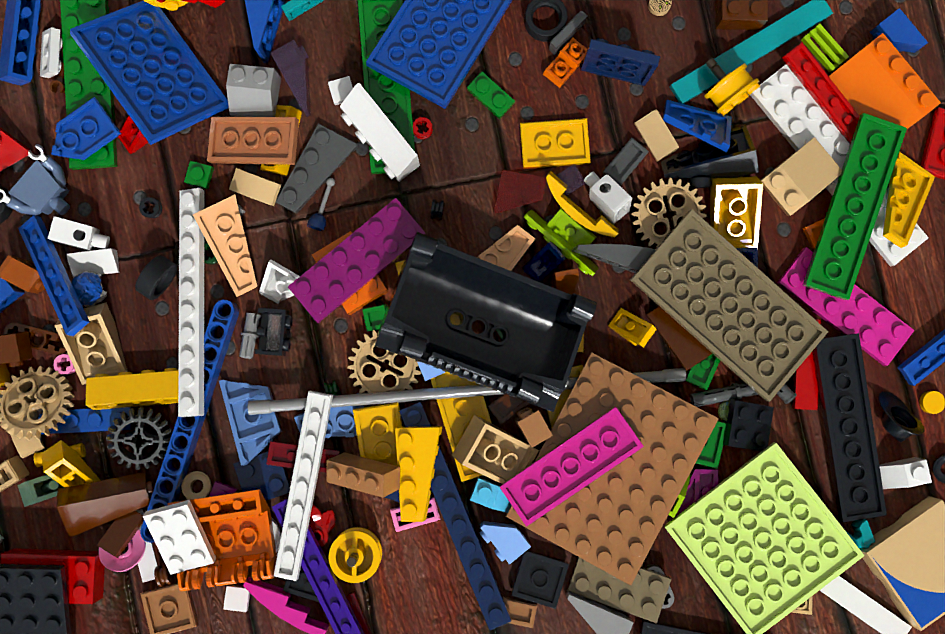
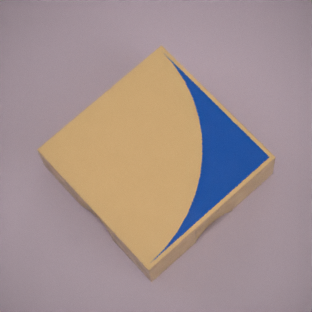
(912, 562)

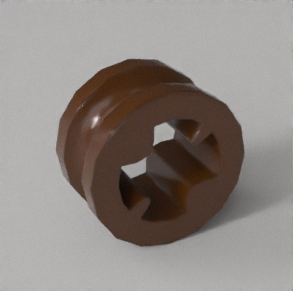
(163, 575)

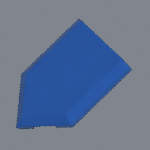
(84, 131)

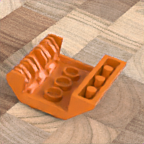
(240, 537)

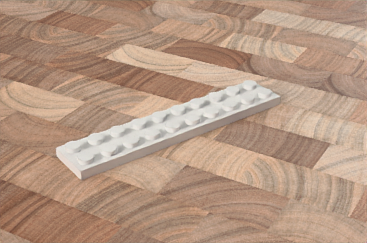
(802, 119)

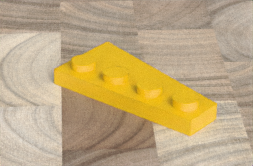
(905, 200)
(416, 458)

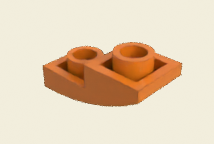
(566, 62)

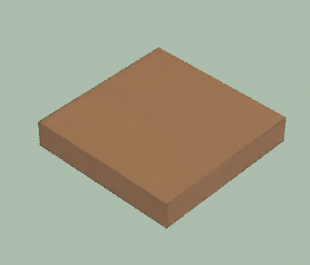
(169, 609)

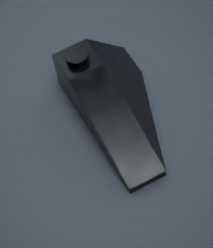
(713, 162)

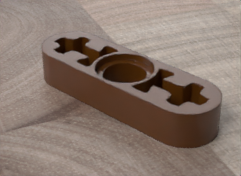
(33, 330)

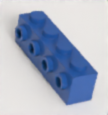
(19, 41)

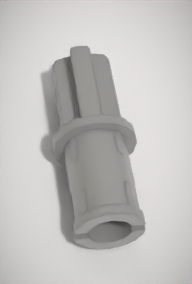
(249, 335)

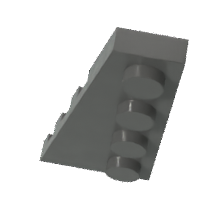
(316, 164)

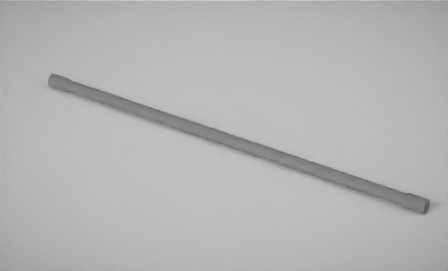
(269, 406)

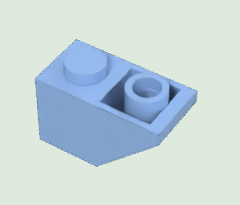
(506, 538)

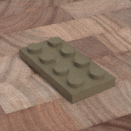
(640, 599)

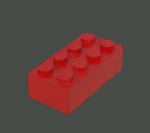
(82, 570)

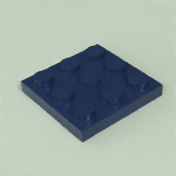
(619, 62)

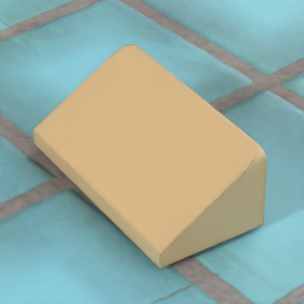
(656, 135)

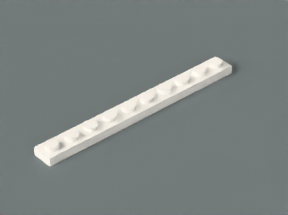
(191, 305)

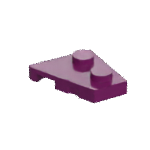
(700, 483)

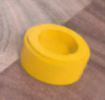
(932, 402)

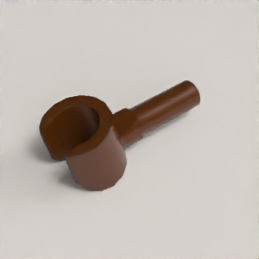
(60, 81)

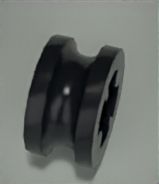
(144, 205)
(437, 209)

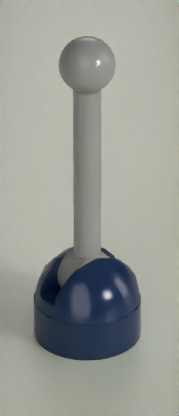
(317, 221)

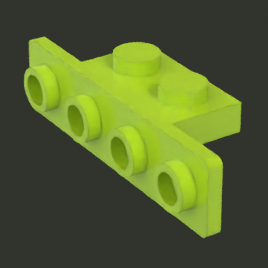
(565, 234)

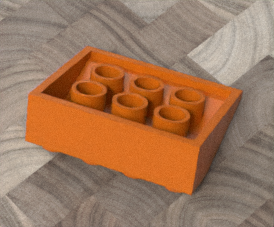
(884, 85)

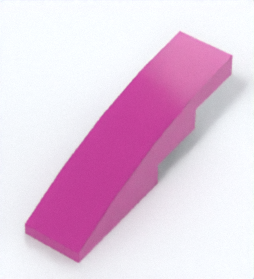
(279, 603)

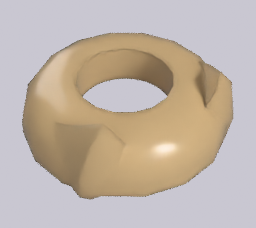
(188, 482)

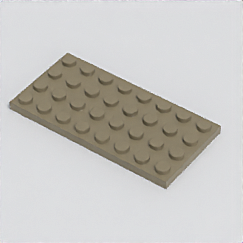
(729, 305)

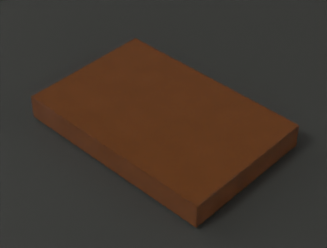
(679, 340)

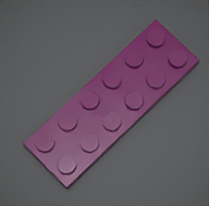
(356, 260)

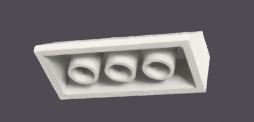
(379, 133)

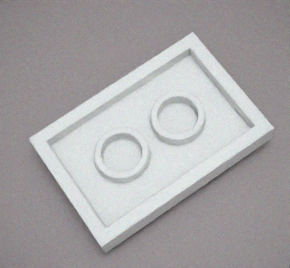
(179, 537)

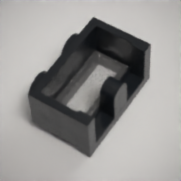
(274, 332)

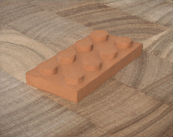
(253, 140)

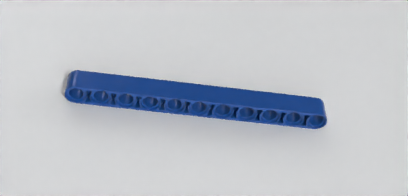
(182, 428)

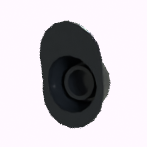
(898, 418)

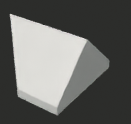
(276, 282)

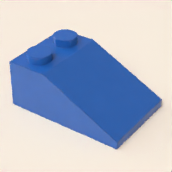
(264, 21)

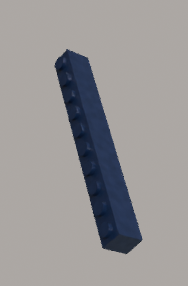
(462, 530)

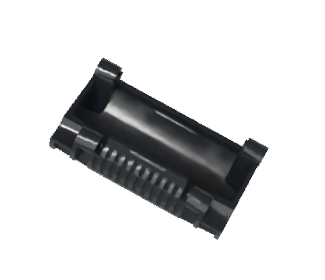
(536, 322)

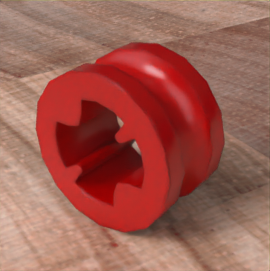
(420, 120)

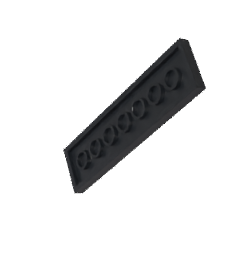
(849, 428)

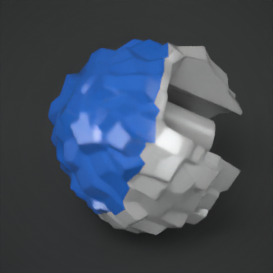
(89, 288)

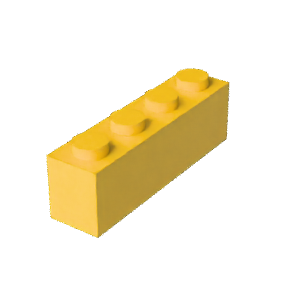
(132, 389)

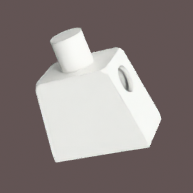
(608, 197)
(71, 234)

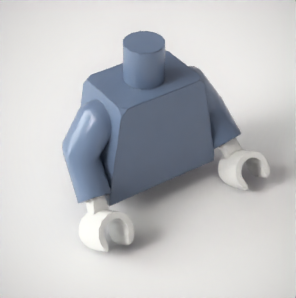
(40, 188)

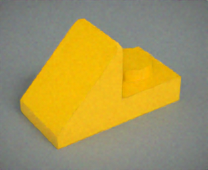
(632, 328)

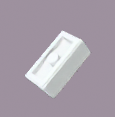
(97, 261)

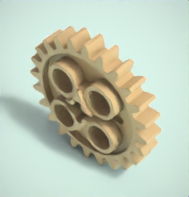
(648, 219)
(376, 382)
(35, 403)

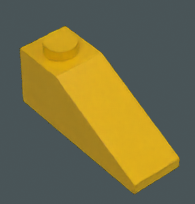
(66, 466)

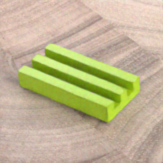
(827, 45)

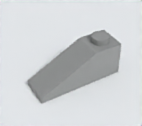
(600, 617)

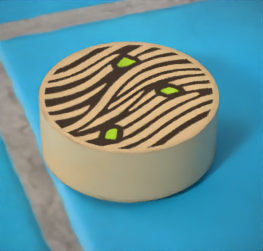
(659, 7)

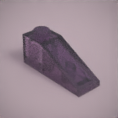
(295, 70)

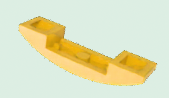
(601, 225)

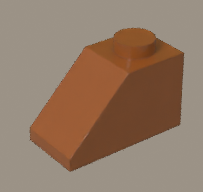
(21, 274)
(566, 281)

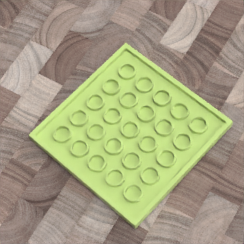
(764, 540)

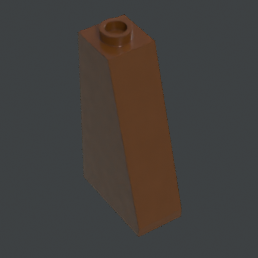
(102, 501)

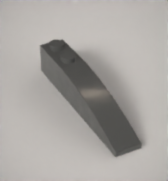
(618, 255)

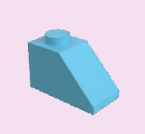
(489, 495)

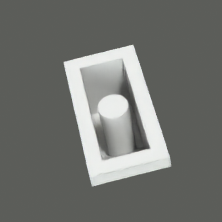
(905, 473)

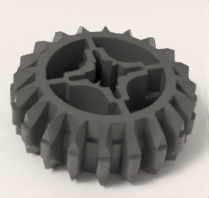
(130, 438)

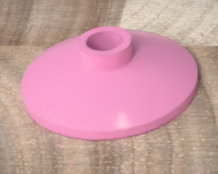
(126, 561)

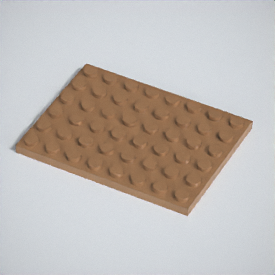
(625, 508)

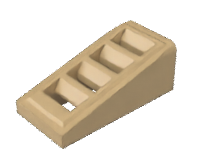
(15, 471)

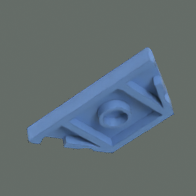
(250, 432)

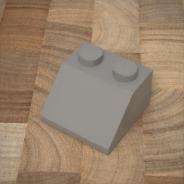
(252, 91)

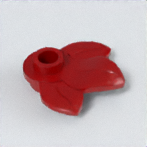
(322, 523)

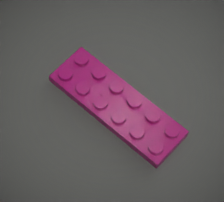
(879, 329)
(571, 466)

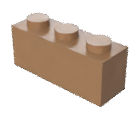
(532, 426)
(363, 474)

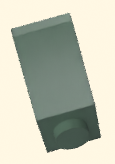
(38, 490)

